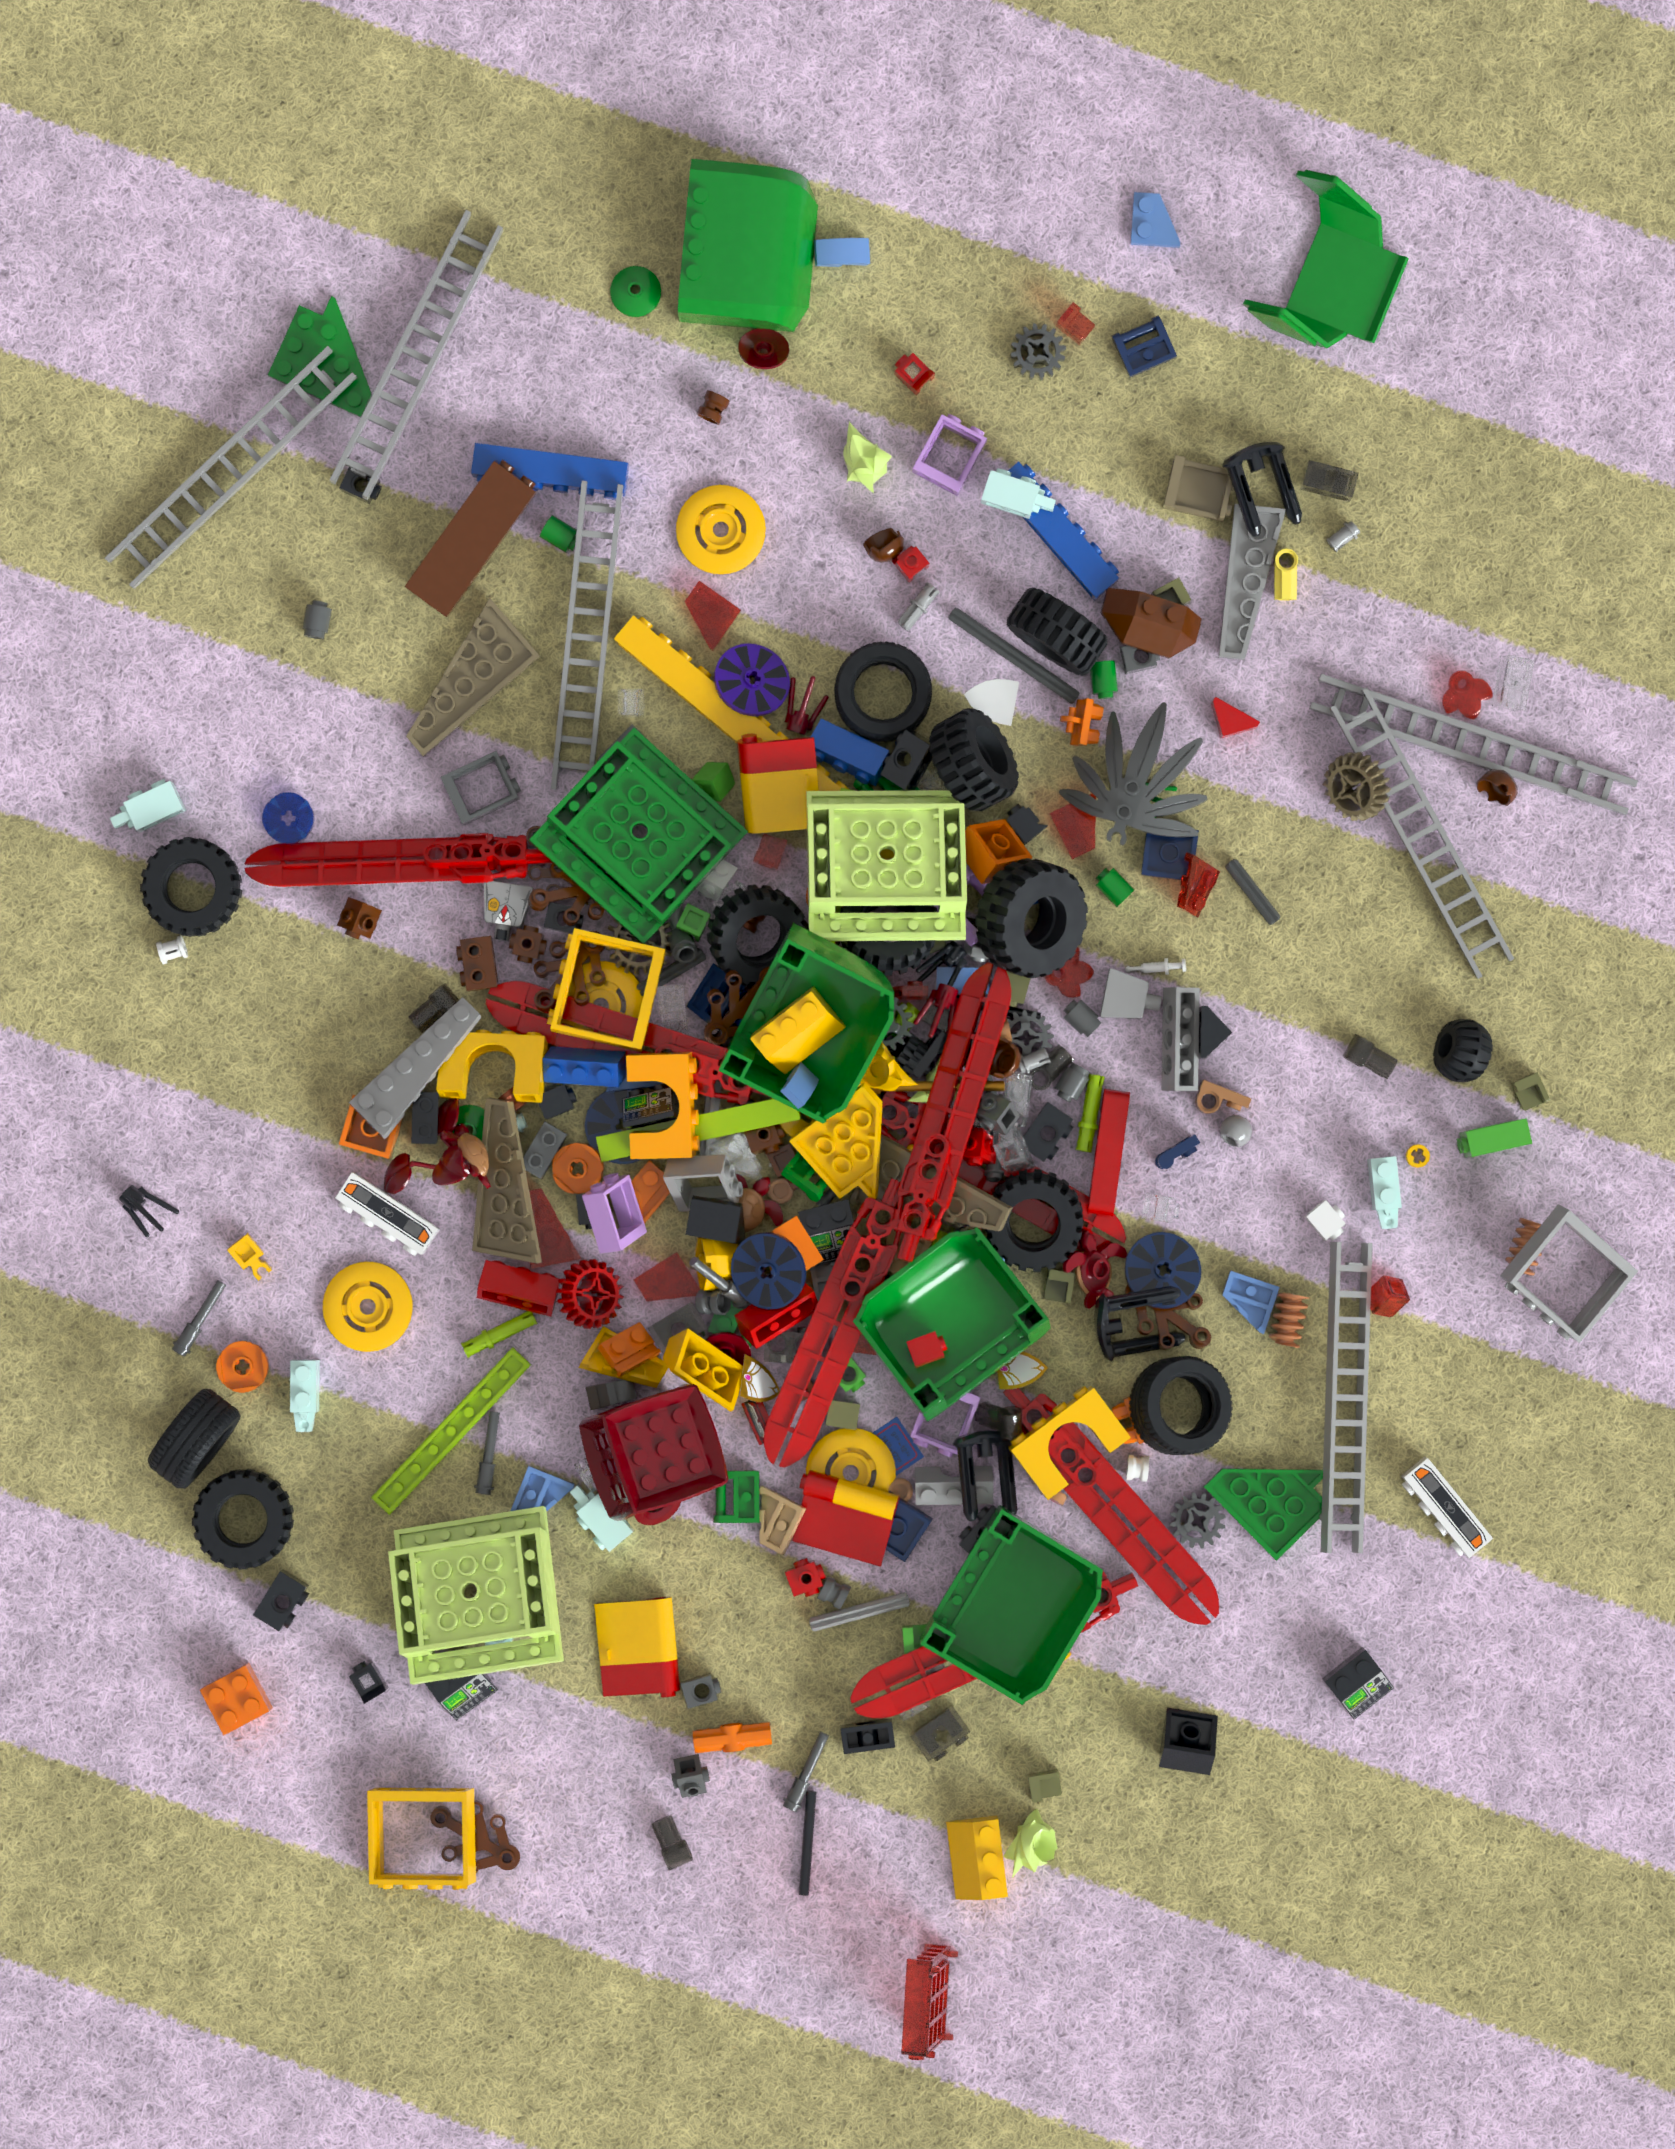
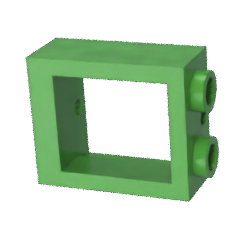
(1494, 1138)

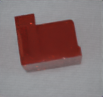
(1075, 324)
(770, 851)
(1388, 1296)

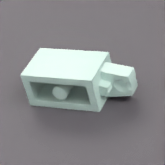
(1015, 495)
(149, 808)
(1385, 1190)
(304, 1392)
(594, 1517)

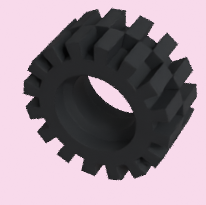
(910, 1054)

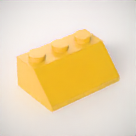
(797, 1031)
(704, 1366)
(977, 1858)

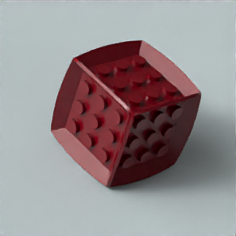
(653, 1454)

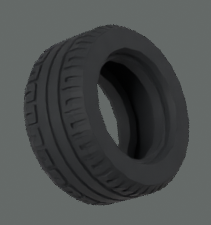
(878, 654)
(1214, 1398)
(193, 1438)

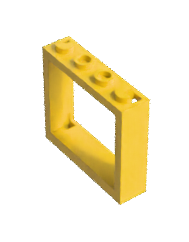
(567, 968)
(376, 1837)

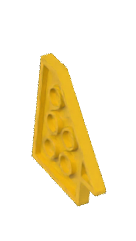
(846, 1145)

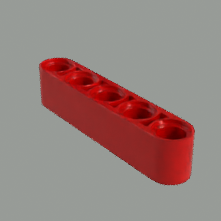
(1108, 1152)

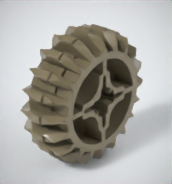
(1366, 799)
(630, 962)

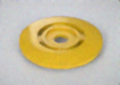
(724, 553)
(615, 979)
(390, 1315)
(857, 1449)

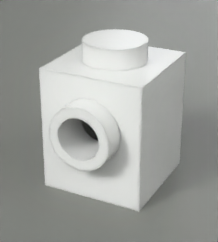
(1326, 1220)

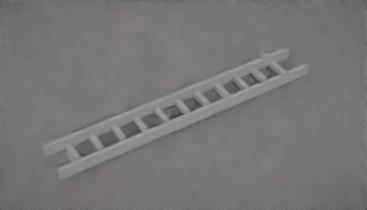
(360, 469)
(242, 479)
(602, 508)
(1357, 720)
(1331, 1397)

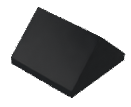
(1211, 1031)
(716, 1220)

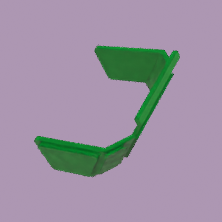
(1345, 275)

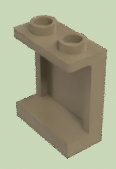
(1198, 490)

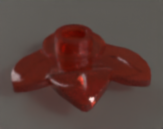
(1467, 698)
(1071, 976)

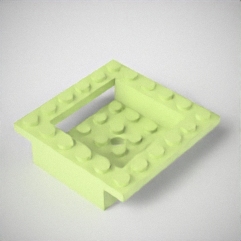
(846, 866)
(515, 1595)

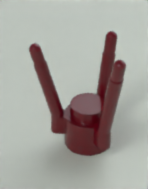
(799, 720)
(944, 998)

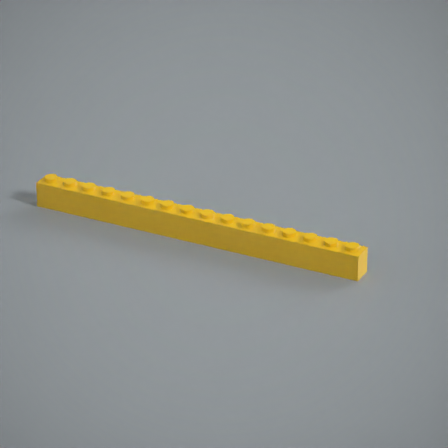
(700, 692)

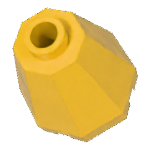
(716, 1256)

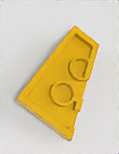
(646, 1374)

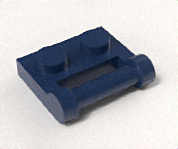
(1147, 354)
(713, 980)
(1184, 1148)

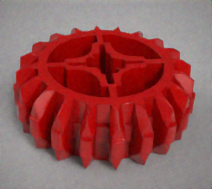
(586, 1313)

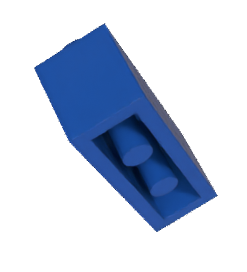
(849, 752)
(584, 1066)

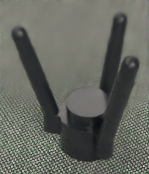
(950, 955)
(134, 1200)

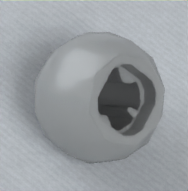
(1235, 1131)

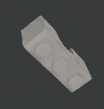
(938, 1489)

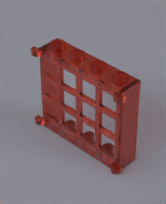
(926, 2002)

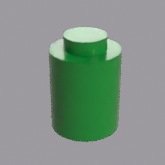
(559, 534)
(1104, 679)
(1113, 886)

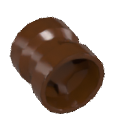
(713, 407)

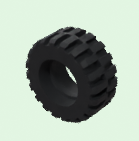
(1057, 631)
(973, 759)
(156, 887)
(735, 913)
(891, 955)
(1070, 1221)
(218, 1544)

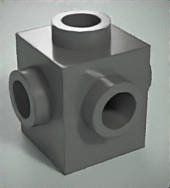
(996, 1113)
(690, 1776)

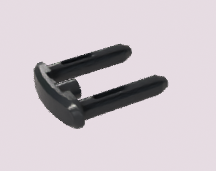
(1253, 455)
(1105, 1327)
(984, 1442)

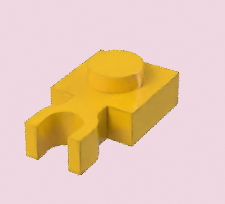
(247, 1253)

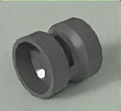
(712, 1302)
(834, 1592)

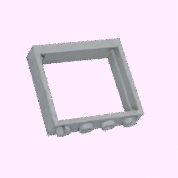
(1601, 1299)

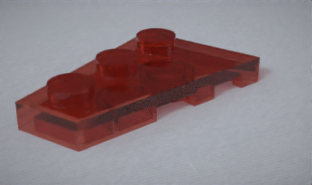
(552, 1238)

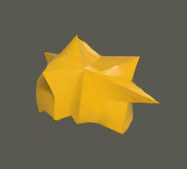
(885, 1072)

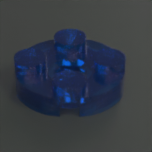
(278, 807)

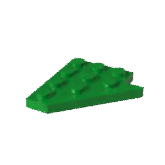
(305, 340)
(1270, 1503)

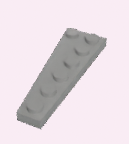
(1246, 578)
(400, 1083)

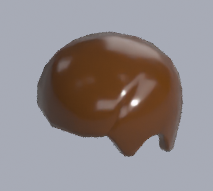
(884, 545)
(1499, 786)
(1005, 1060)

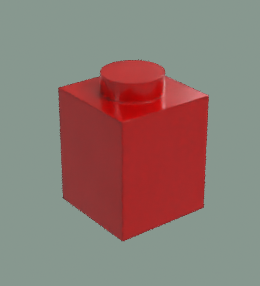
(926, 1349)

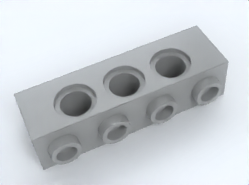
(1180, 1039)

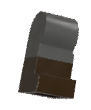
(610, 1393)

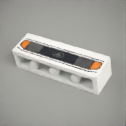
(387, 1213)
(1447, 1508)

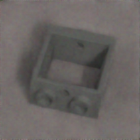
(456, 798)

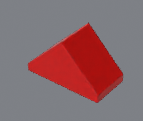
(1230, 719)

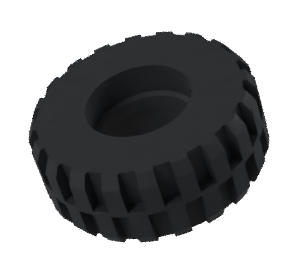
(1004, 913)

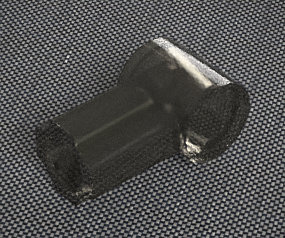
(435, 1007)
(1363, 1053)
(1059, 1061)
(1005, 1420)
(674, 1848)

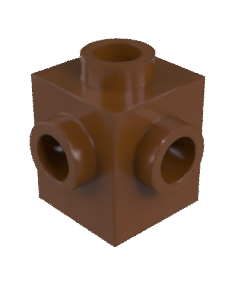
(358, 918)
(537, 948)
(771, 1144)

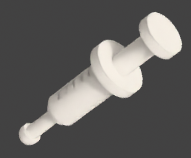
(1158, 967)

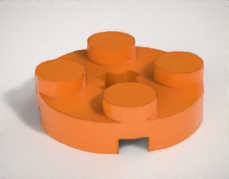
(563, 1168)
(234, 1378)

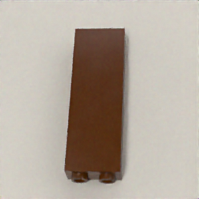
(472, 537)

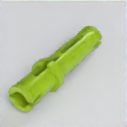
(1089, 1115)
(498, 1333)

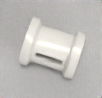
(172, 949)

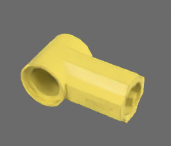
(1285, 578)

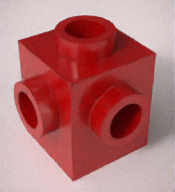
(979, 1148)
(795, 1580)

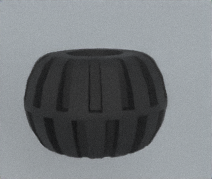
(1462, 1050)

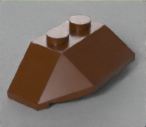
(1150, 622)

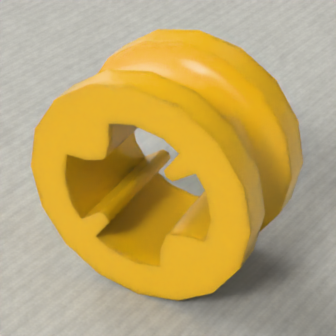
(1425, 1153)

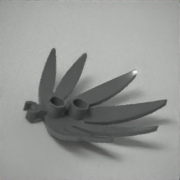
(1129, 796)

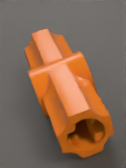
(732, 1737)

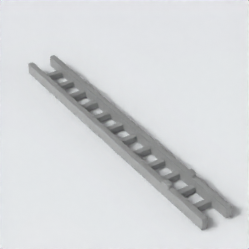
(1489, 736)

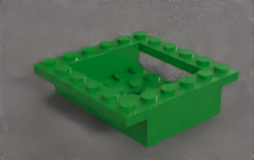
(682, 844)

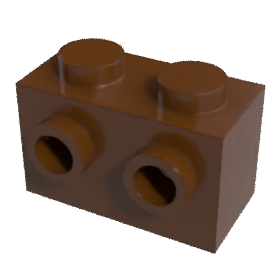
(478, 963)

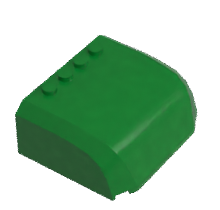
(747, 246)
(854, 992)
(965, 1296)
(1014, 1607)

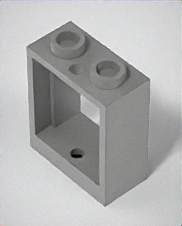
(680, 1169)

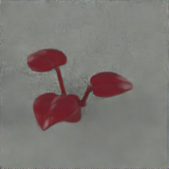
(450, 1166)

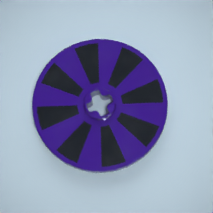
(734, 685)

